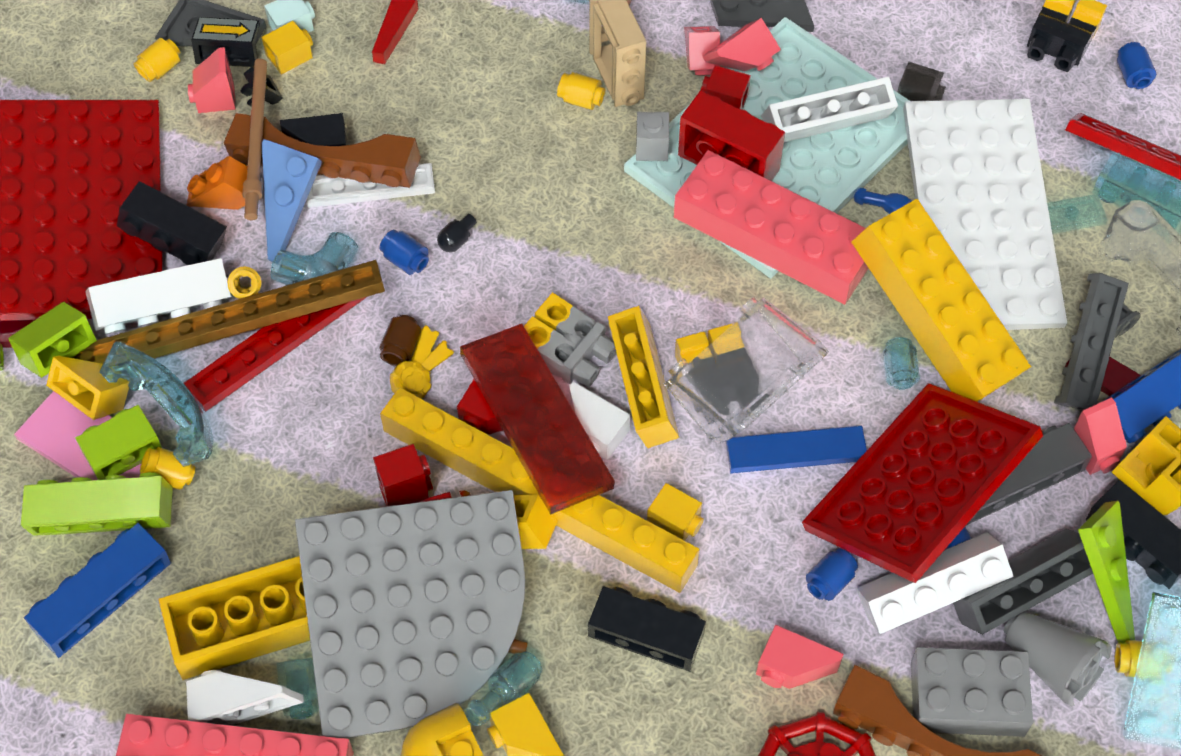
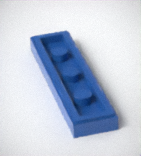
(795, 449)

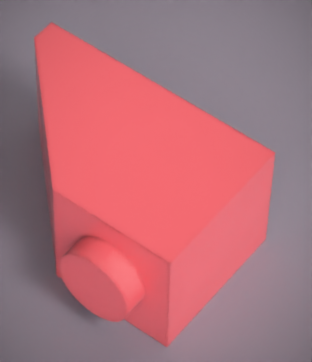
(698, 43)
(746, 48)
(213, 84)
(1102, 435)
(795, 660)

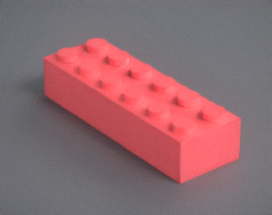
(772, 225)
(176, 737)

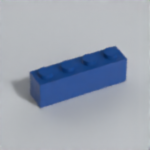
(1149, 397)
(97, 589)

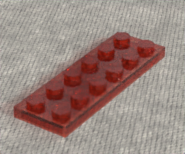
(537, 418)

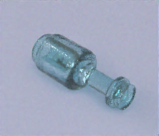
(506, 684)

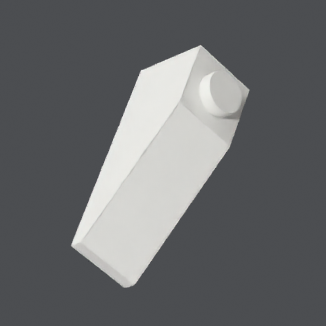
(234, 699)

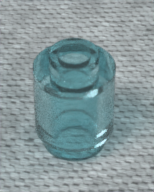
(901, 363)

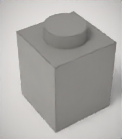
(652, 136)

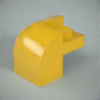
(1155, 467)
(442, 735)

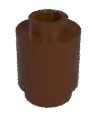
(399, 340)

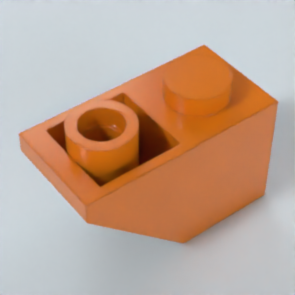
(219, 186)

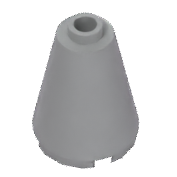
(1058, 654)

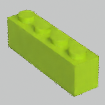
(96, 504)

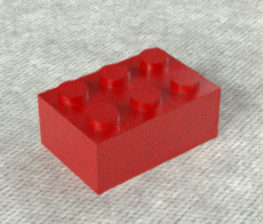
(731, 134)

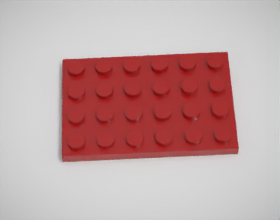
(922, 481)

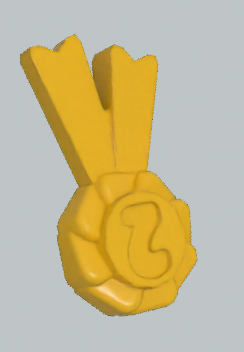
(415, 374)

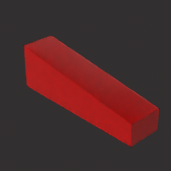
(393, 27)

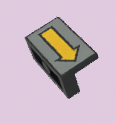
(235, 35)

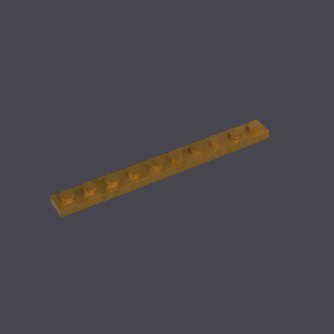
(245, 313)

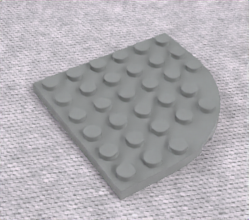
(409, 607)

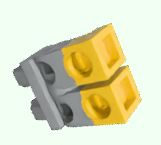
(569, 340)

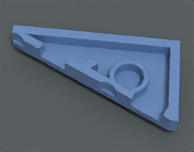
(287, 184)

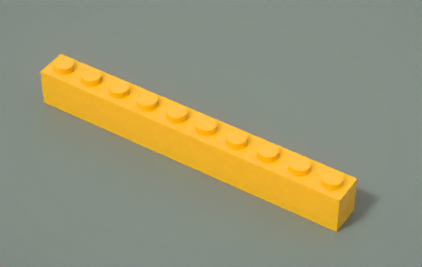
(499, 469)

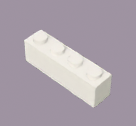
(832, 109)
(156, 295)
(951, 577)

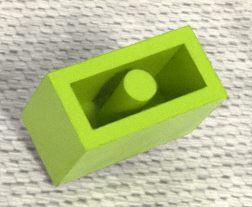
(58, 332)
(118, 443)

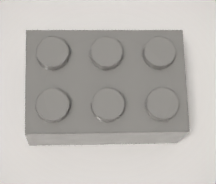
(972, 691)

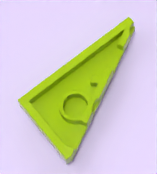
(1106, 553)

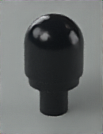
(455, 233)

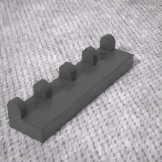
(1093, 342)

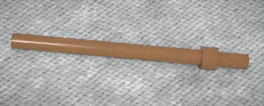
(253, 186)

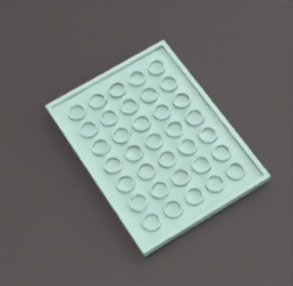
(817, 167)

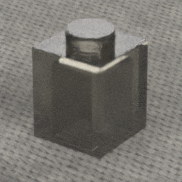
(921, 83)

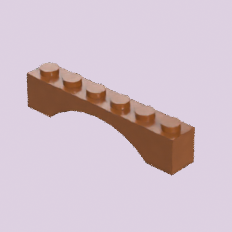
(381, 160)
(873, 706)

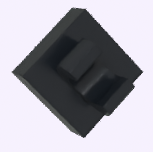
(272, 93)

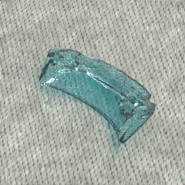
(173, 396)

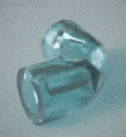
(333, 256)

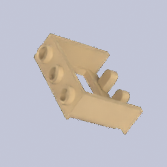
(624, 59)

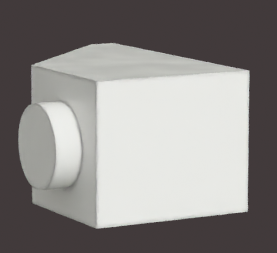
(601, 420)

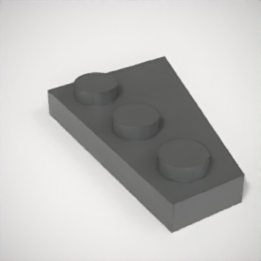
(741, 12)
(184, 16)

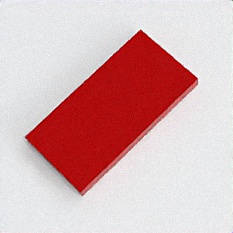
(1126, 144)

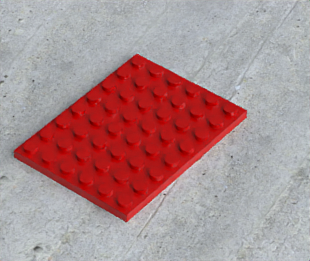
(61, 197)

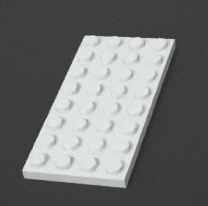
(987, 196)

